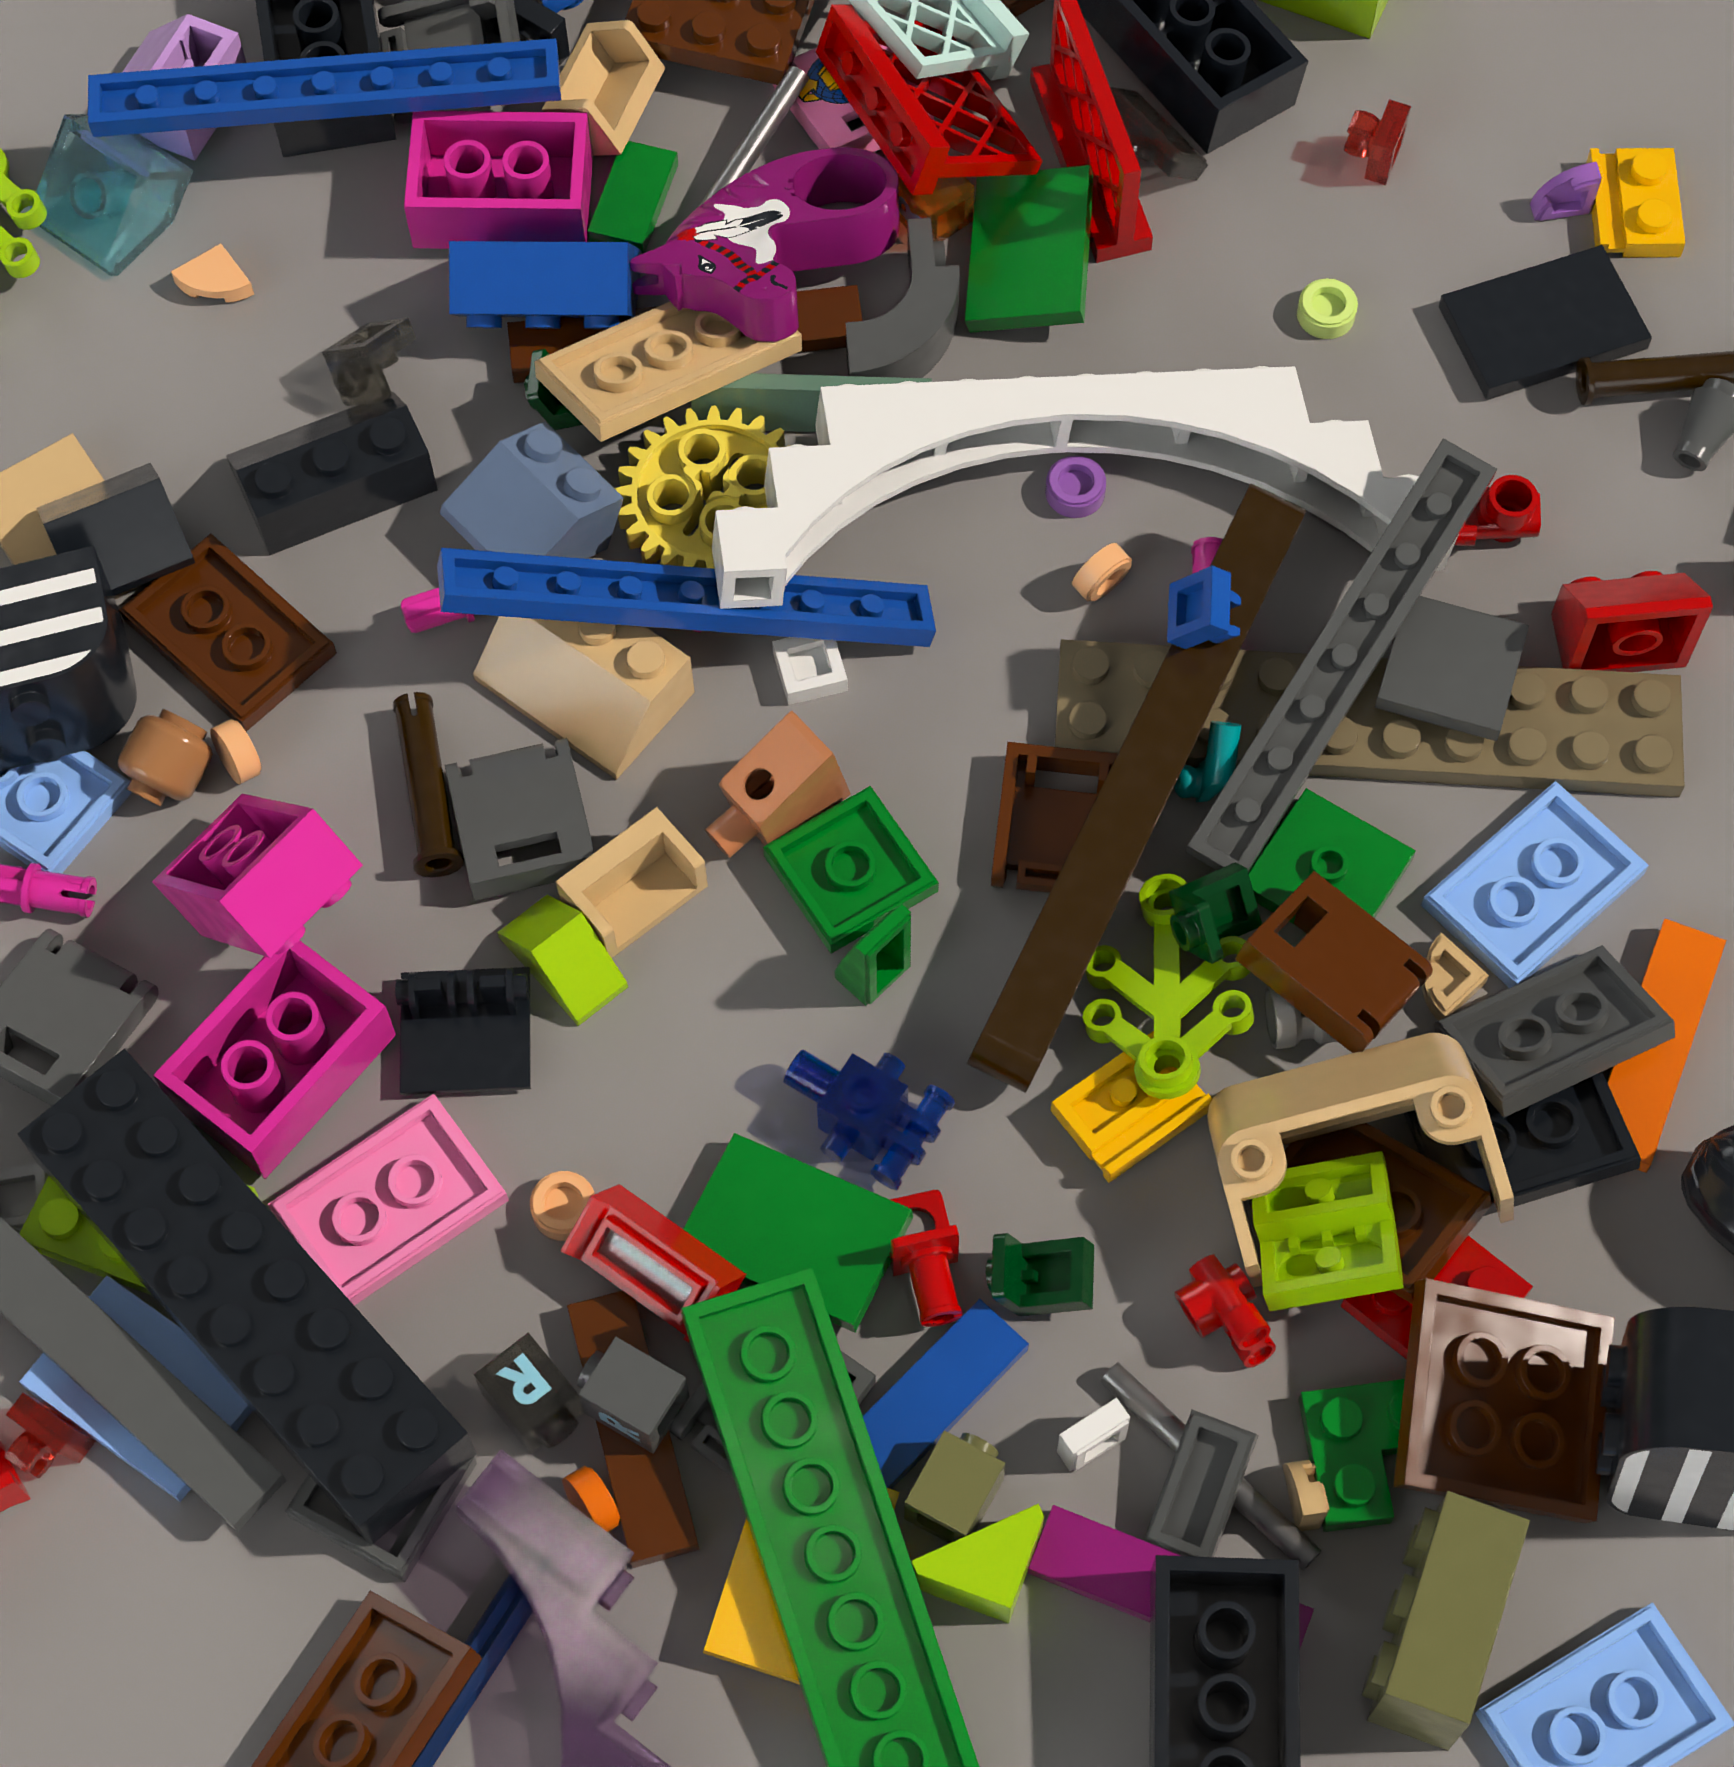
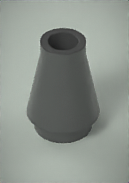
(1706, 424)

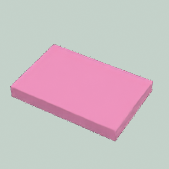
(390, 1200)

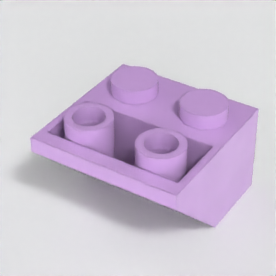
(182, 45)

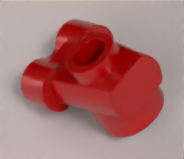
(1504, 513)
(1223, 1299)

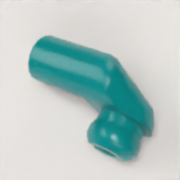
(1216, 769)

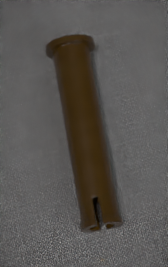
(1650, 374)
(426, 788)

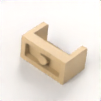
(609, 80)
(634, 881)

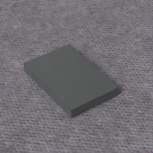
(1557, 1030)

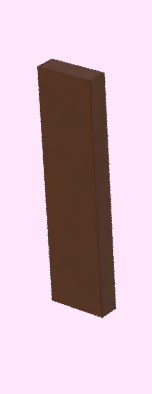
(643, 1483)

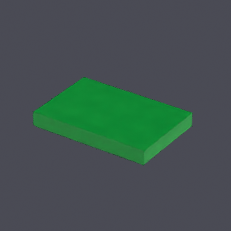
(1030, 250)
(787, 1216)

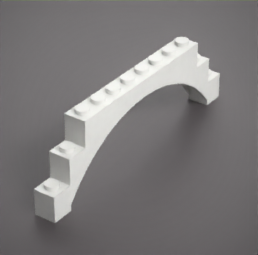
(909, 432)

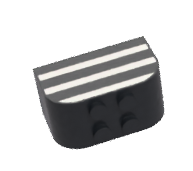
(61, 659)
(1671, 1417)

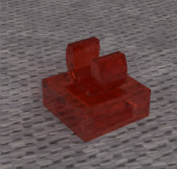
(1378, 139)
(44, 1437)

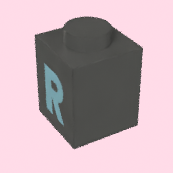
(632, 1393)

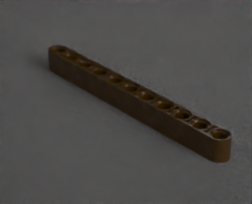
(1129, 806)

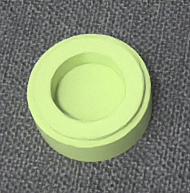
(1327, 308)

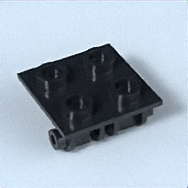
(464, 1030)

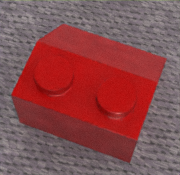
(1630, 622)

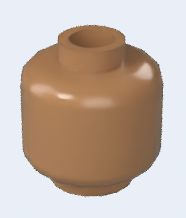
(165, 757)

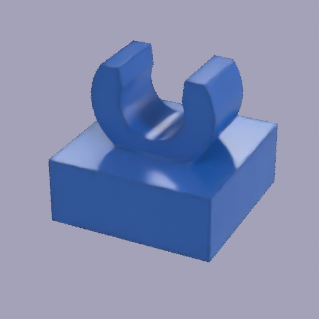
(1201, 608)

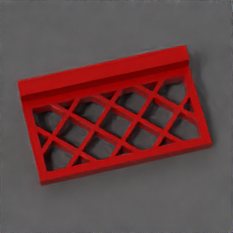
(899, 116)
(1091, 132)

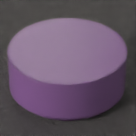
(1075, 486)

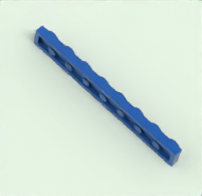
(323, 87)
(678, 598)

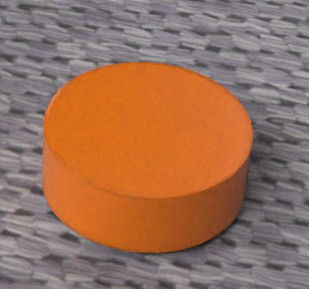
(591, 1497)

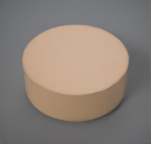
(1102, 572)
(236, 751)
(559, 1203)

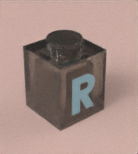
(530, 1395)

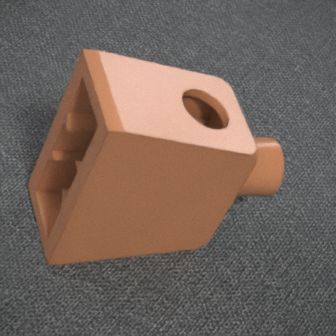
(777, 787)

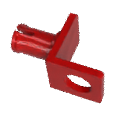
(927, 1260)

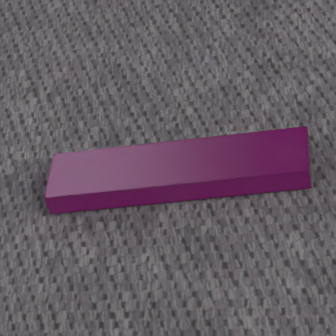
(1104, 1564)

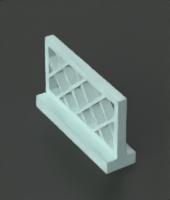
(984, 32)

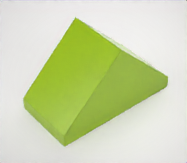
(564, 957)
(985, 1566)

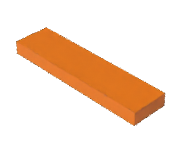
(1679, 981)

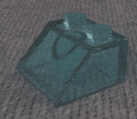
(109, 193)

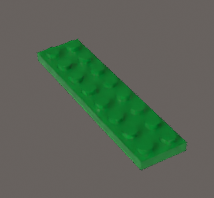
(826, 1528)

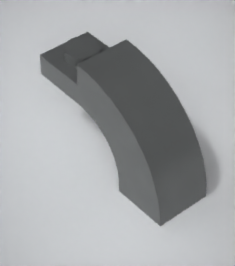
(919, 328)

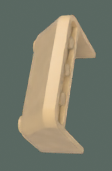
(1418, 1073)

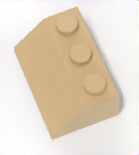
(588, 683)

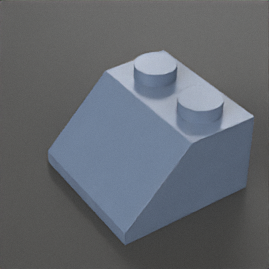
(535, 499)

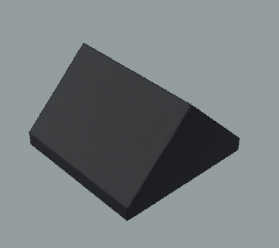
(126, 523)

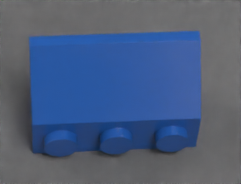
(542, 282)

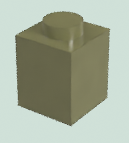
(955, 1487)

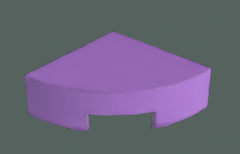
(1567, 193)

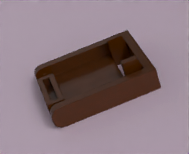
(1041, 823)
(1347, 969)

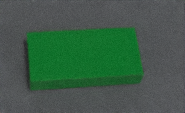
(633, 195)

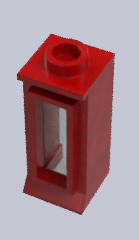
(648, 1255)

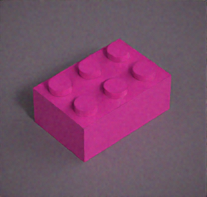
(498, 177)
(259, 875)
(276, 1056)

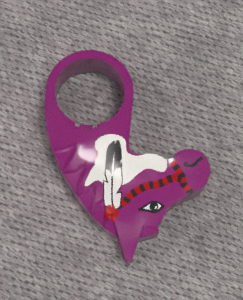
(752, 235)

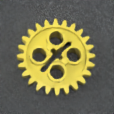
(668, 476)

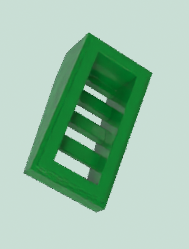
(878, 957)

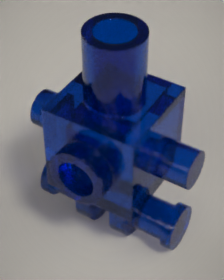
(865, 1106)

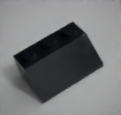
(333, 472)

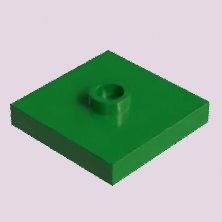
(1335, 845)
(850, 868)

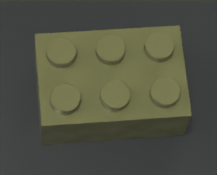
(1444, 1619)

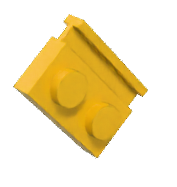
(1638, 203)
(1121, 1122)

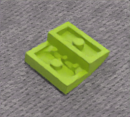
(1328, 1233)

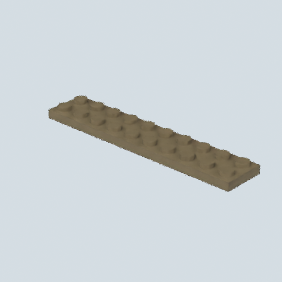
(1559, 724)

